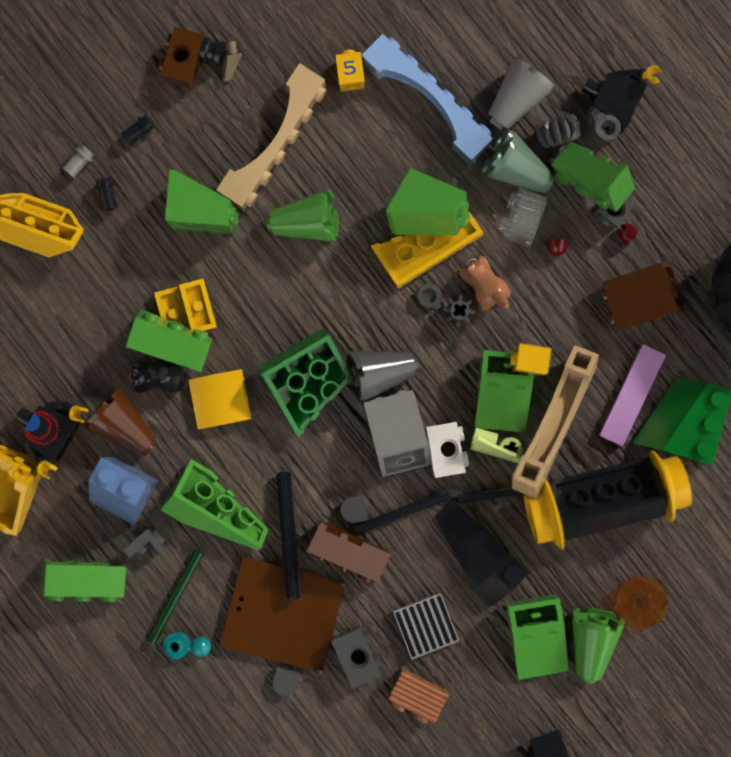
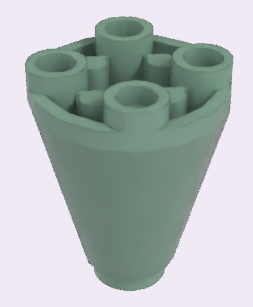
(517, 165)

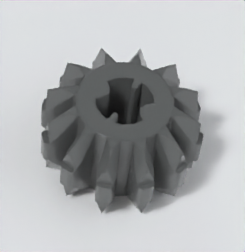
(558, 130)

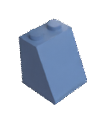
(120, 488)

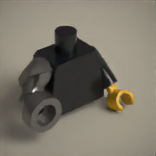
(616, 100)

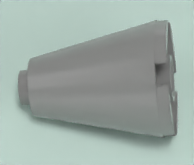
(518, 94)

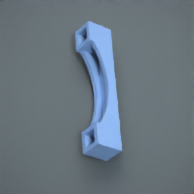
(386, 60)

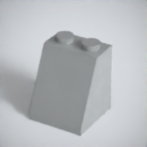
(397, 433)

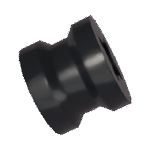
(212, 51)

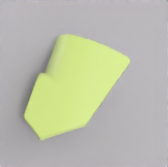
(485, 442)

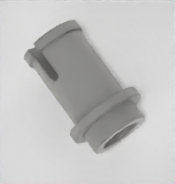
(78, 161)

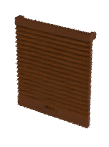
(280, 628)

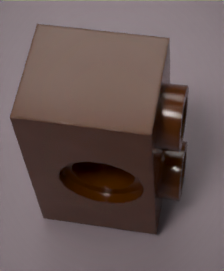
(185, 72)

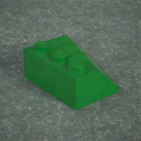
(305, 378)
(687, 421)

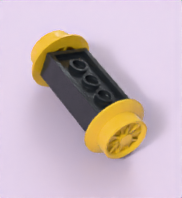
(608, 499)

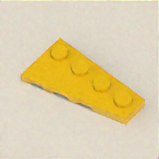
(413, 255)

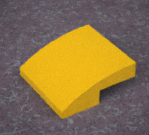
(187, 305)
(219, 399)

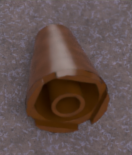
(121, 424)

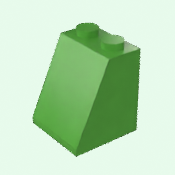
(427, 207)
(197, 208)

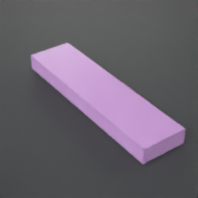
(632, 395)

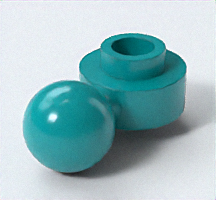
(199, 646)

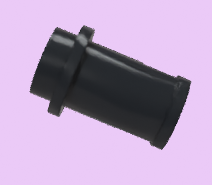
(137, 130)
(106, 194)

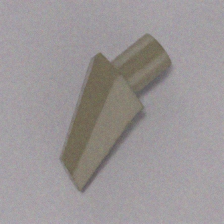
(230, 61)

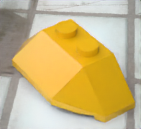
(37, 224)

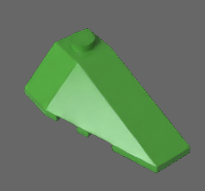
(206, 505)

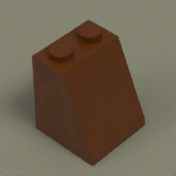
(643, 296)

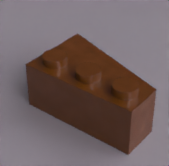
(348, 552)

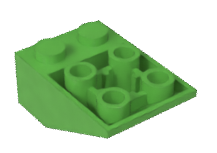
(502, 394)
(537, 636)

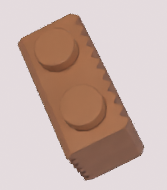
(417, 696)

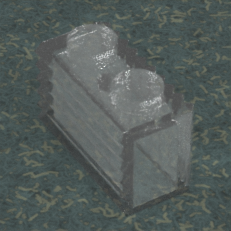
(523, 217)

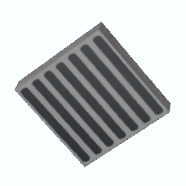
(426, 625)

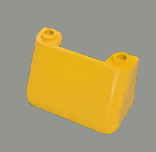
(17, 488)

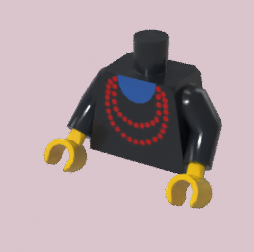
(49, 432)

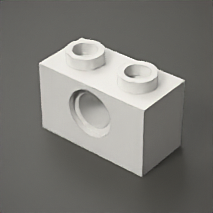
(443, 465)

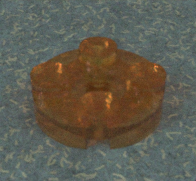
(655, 597)

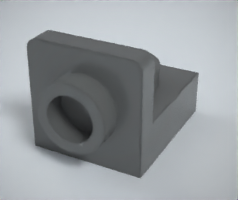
(140, 544)

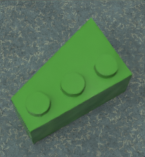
(593, 176)
(83, 580)

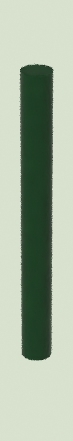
(175, 597)

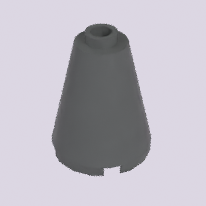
(379, 371)

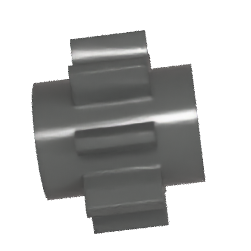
(459, 304)

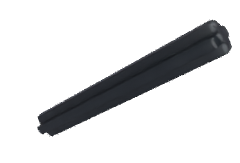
(288, 535)

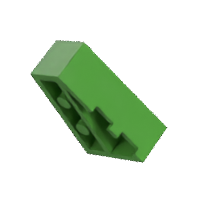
(169, 340)

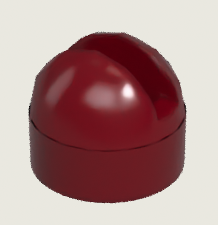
(628, 234)
(557, 246)

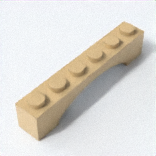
(304, 90)
(545, 445)

